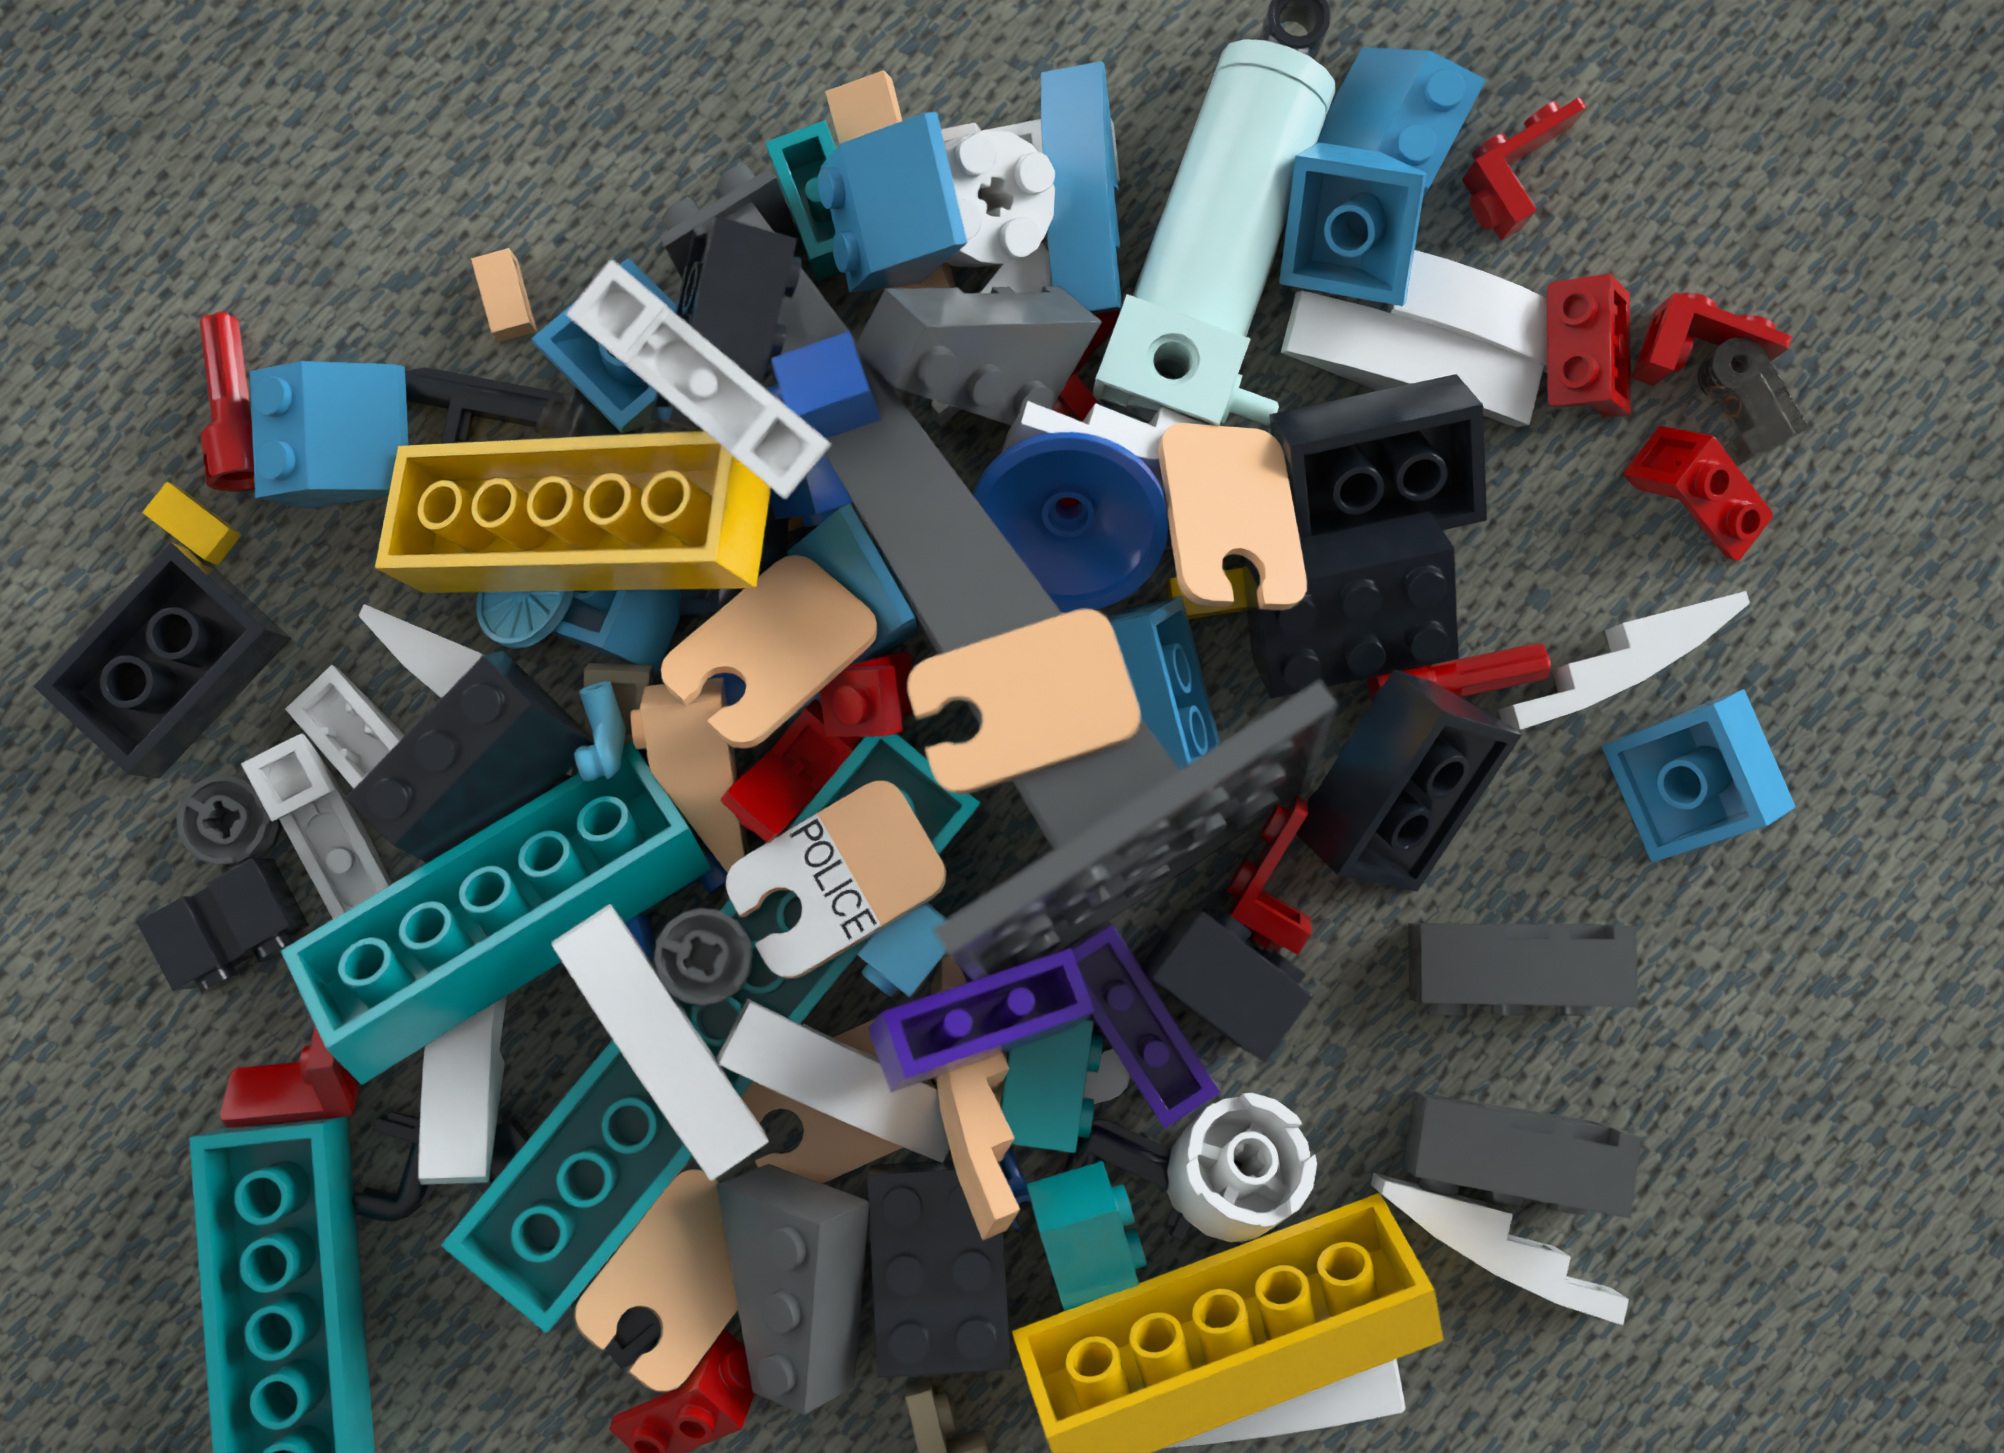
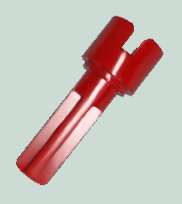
(229, 438)
(1482, 671)

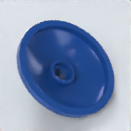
(1085, 551)

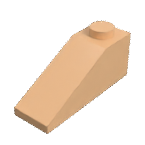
(693, 763)

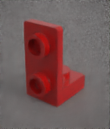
(1669, 346)
(1706, 482)
(290, 1091)

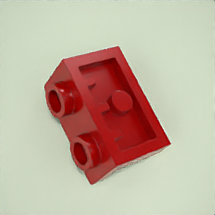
(1589, 344)

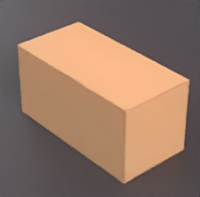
(504, 295)

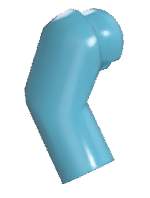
(607, 730)

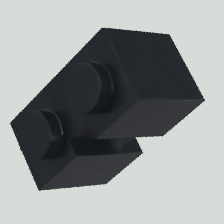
(223, 925)

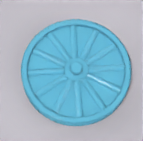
(521, 617)

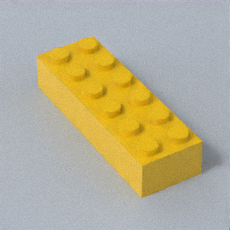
(574, 515)
(1230, 1334)

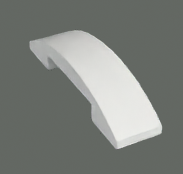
(698, 379)
(319, 823)

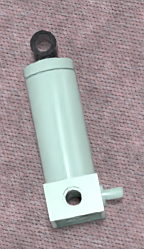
(1221, 229)

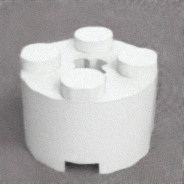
(1015, 193)
(1273, 1173)

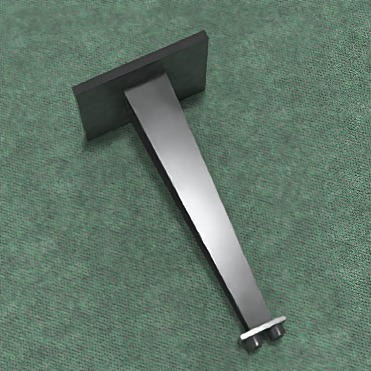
(1113, 817)

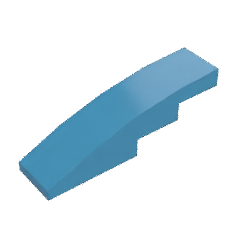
(1081, 151)

